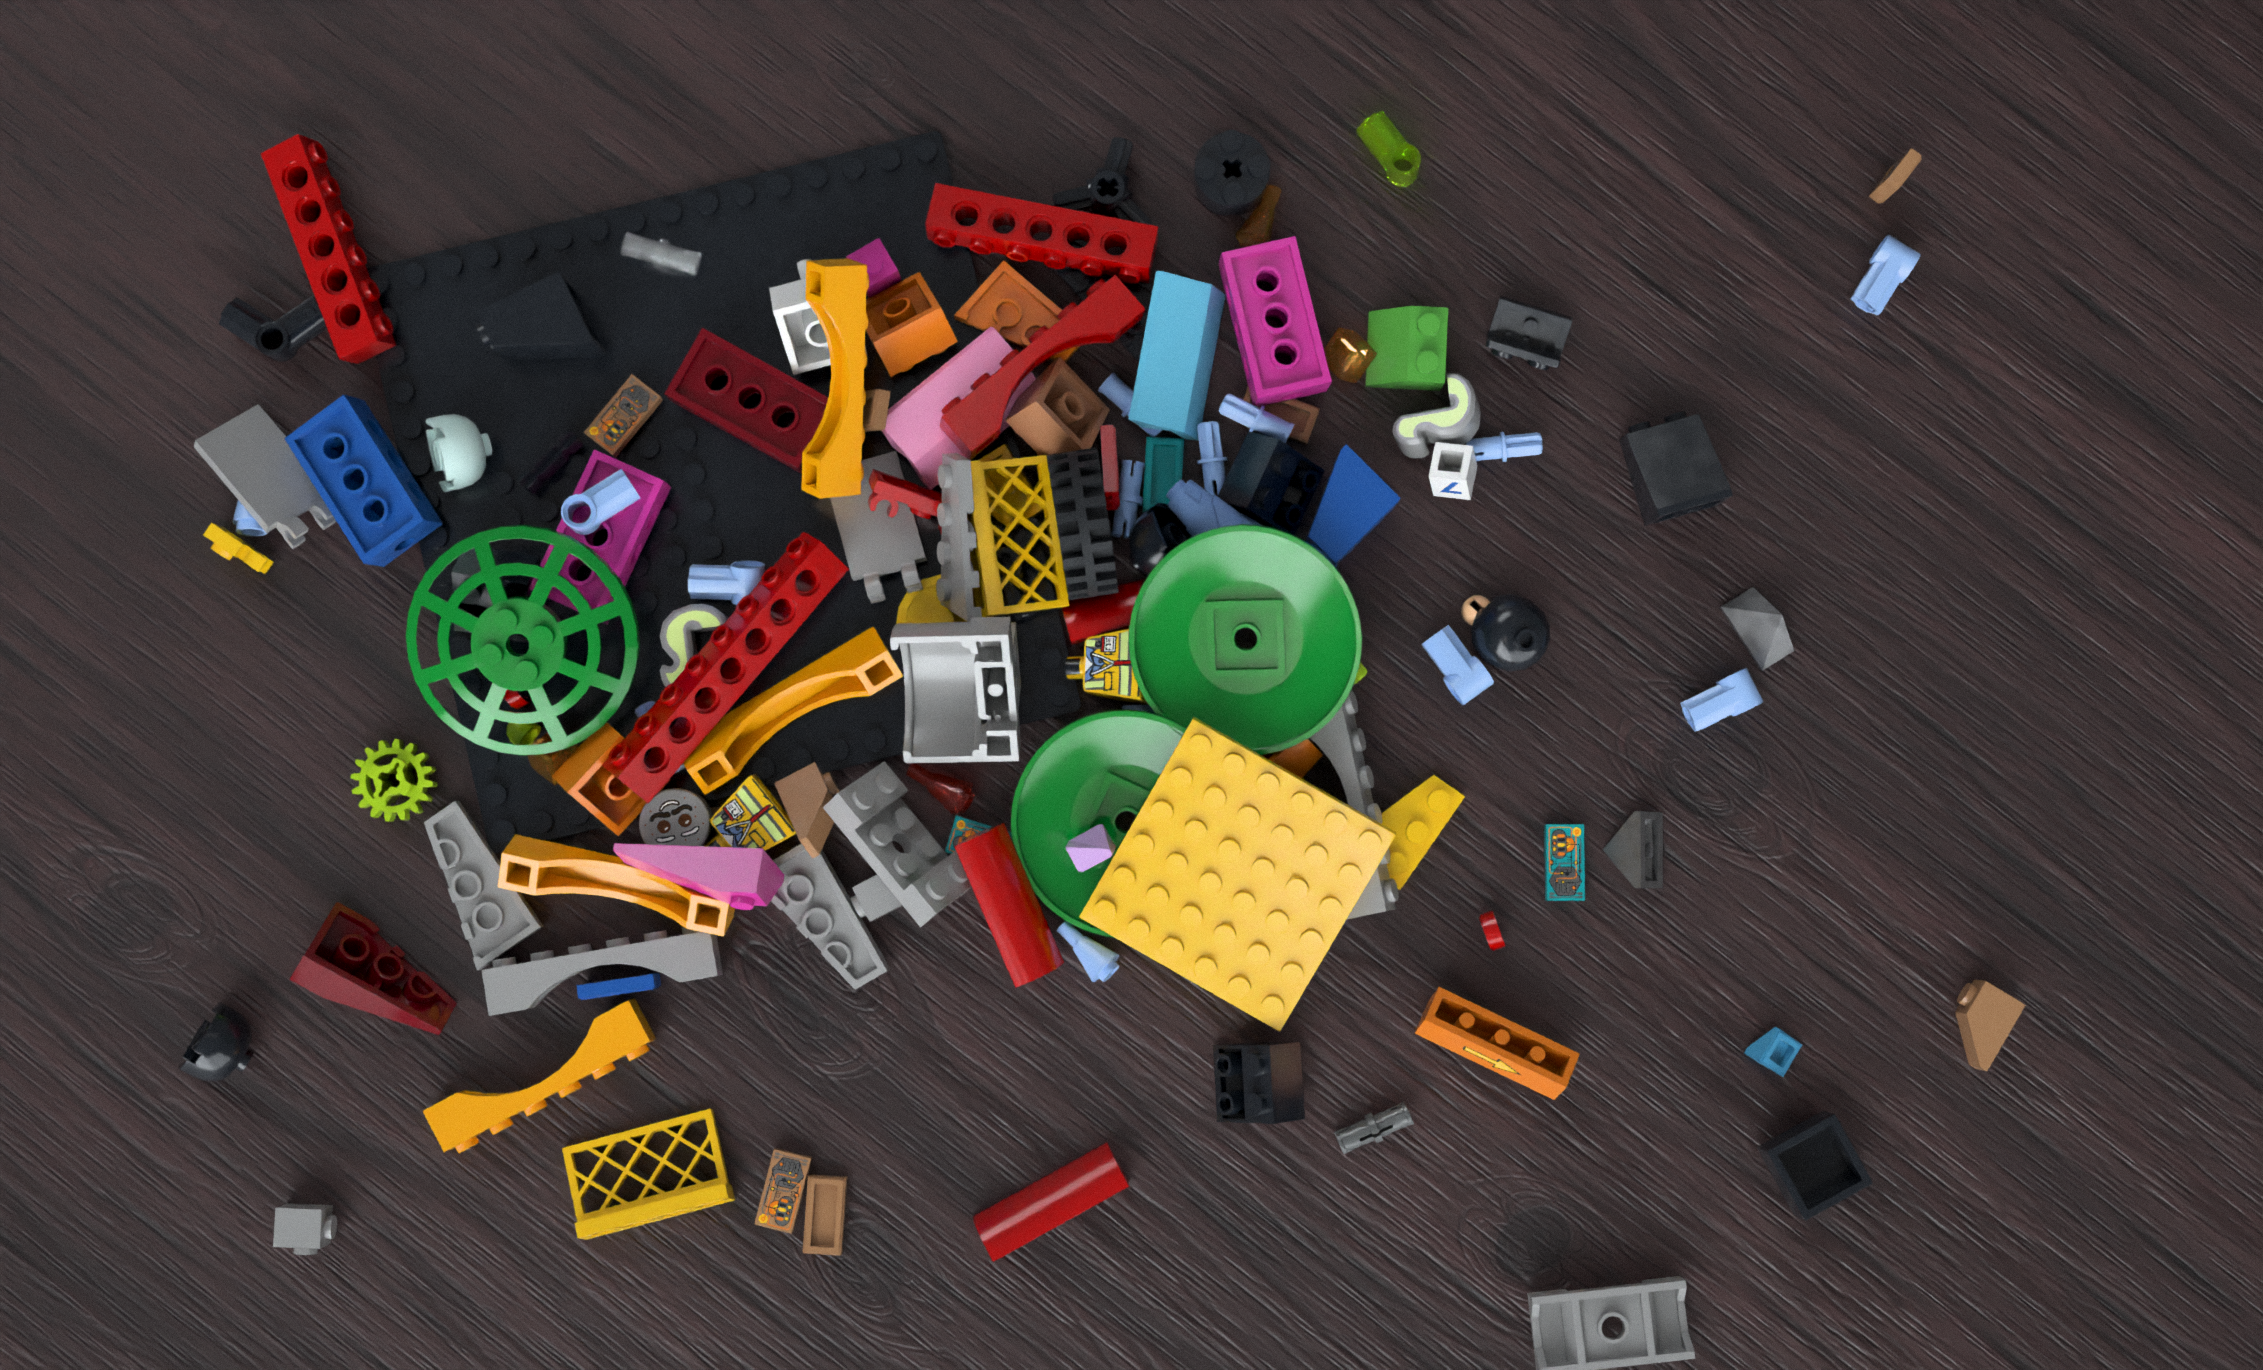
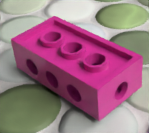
(1290, 303)
(626, 530)

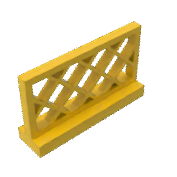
(984, 557)
(655, 1207)

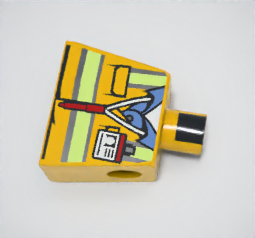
(1106, 668)
(751, 819)

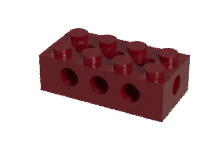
(747, 376)

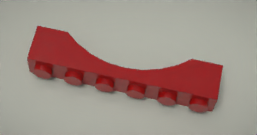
(1098, 319)

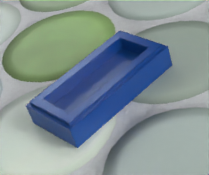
(618, 986)

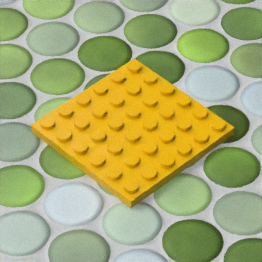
(1237, 874)

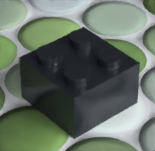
(1814, 1165)

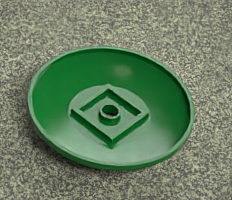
(1258, 581)
(1082, 781)

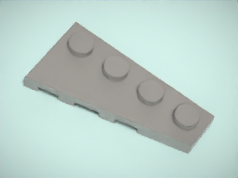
(957, 537)
(490, 916)

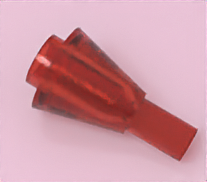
(950, 792)

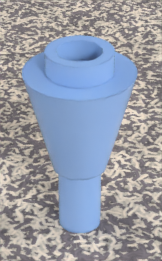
(1095, 958)

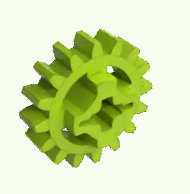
(385, 792)

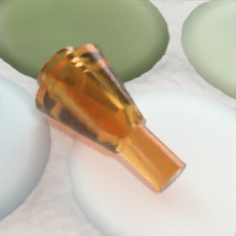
(1259, 224)

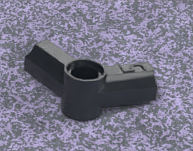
(257, 329)

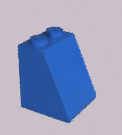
(1349, 507)

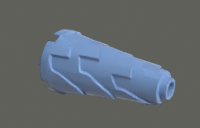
(1201, 510)

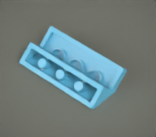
(1177, 355)

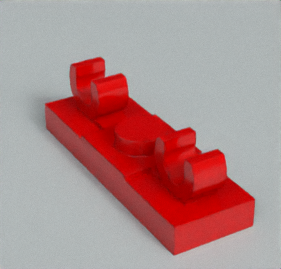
(920, 499)

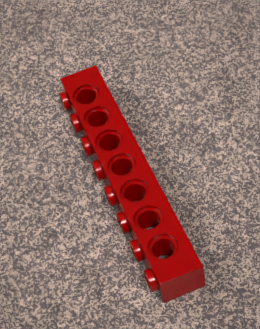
(724, 686)

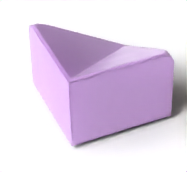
(1090, 848)

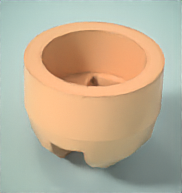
(1468, 612)

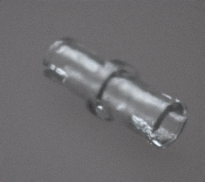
(661, 253)

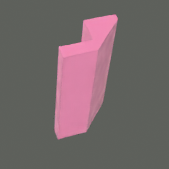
(916, 418)

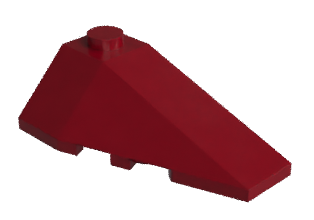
(361, 970)

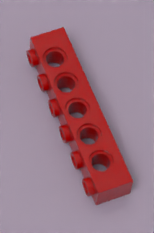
(287, 167)
(1027, 218)

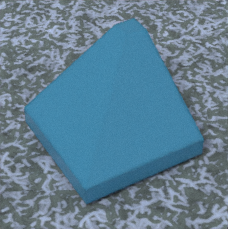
(1774, 1051)

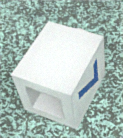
(1453, 470)

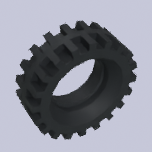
(1083, 523)

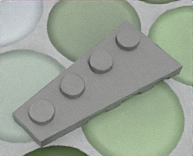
(825, 915)

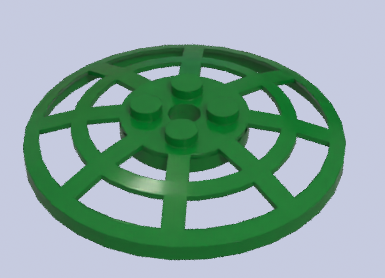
(538, 624)

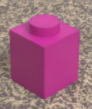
(880, 266)

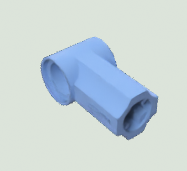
(1888, 268)
(604, 501)
(724, 581)
(1462, 673)
(1730, 696)

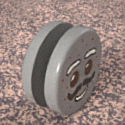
(676, 818)

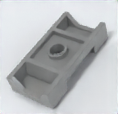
(872, 818)
(1570, 1333)

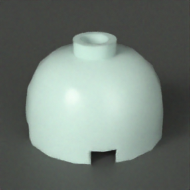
(457, 450)

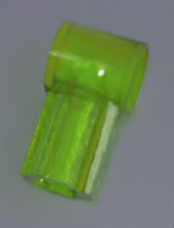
(1389, 146)

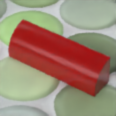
(1101, 613)
(1009, 904)
(1050, 1201)

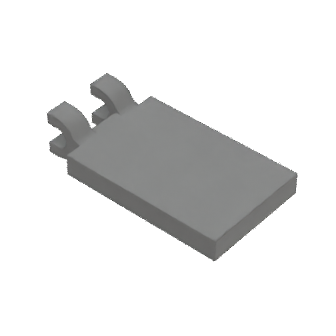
(264, 474)
(876, 542)

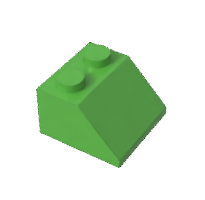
(1408, 348)

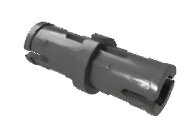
(1373, 1127)

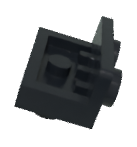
(1528, 333)

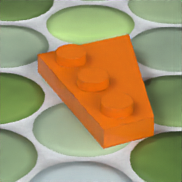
(1011, 308)

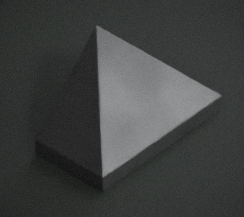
(1759, 627)
(1639, 849)

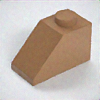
(804, 797)
(1985, 1021)

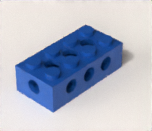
(341, 452)

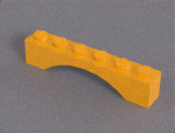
(834, 454)
(846, 672)
(555, 868)
(469, 1113)

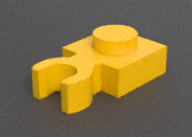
(230, 545)

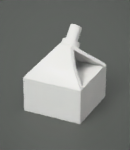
(799, 325)

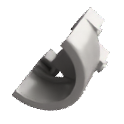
(954, 682)

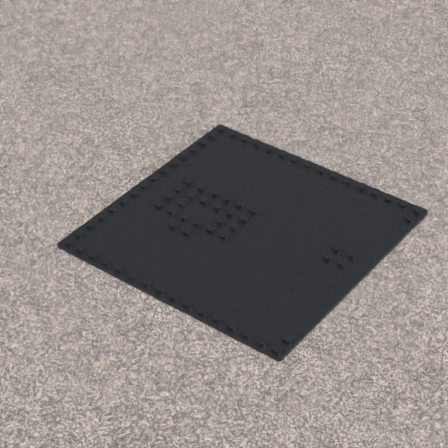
(723, 493)

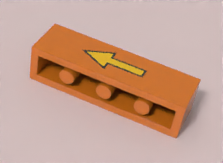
(1497, 1043)

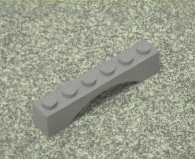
(1344, 746)
(524, 985)

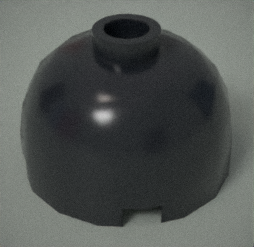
(1154, 537)
(1511, 633)
(219, 1046)

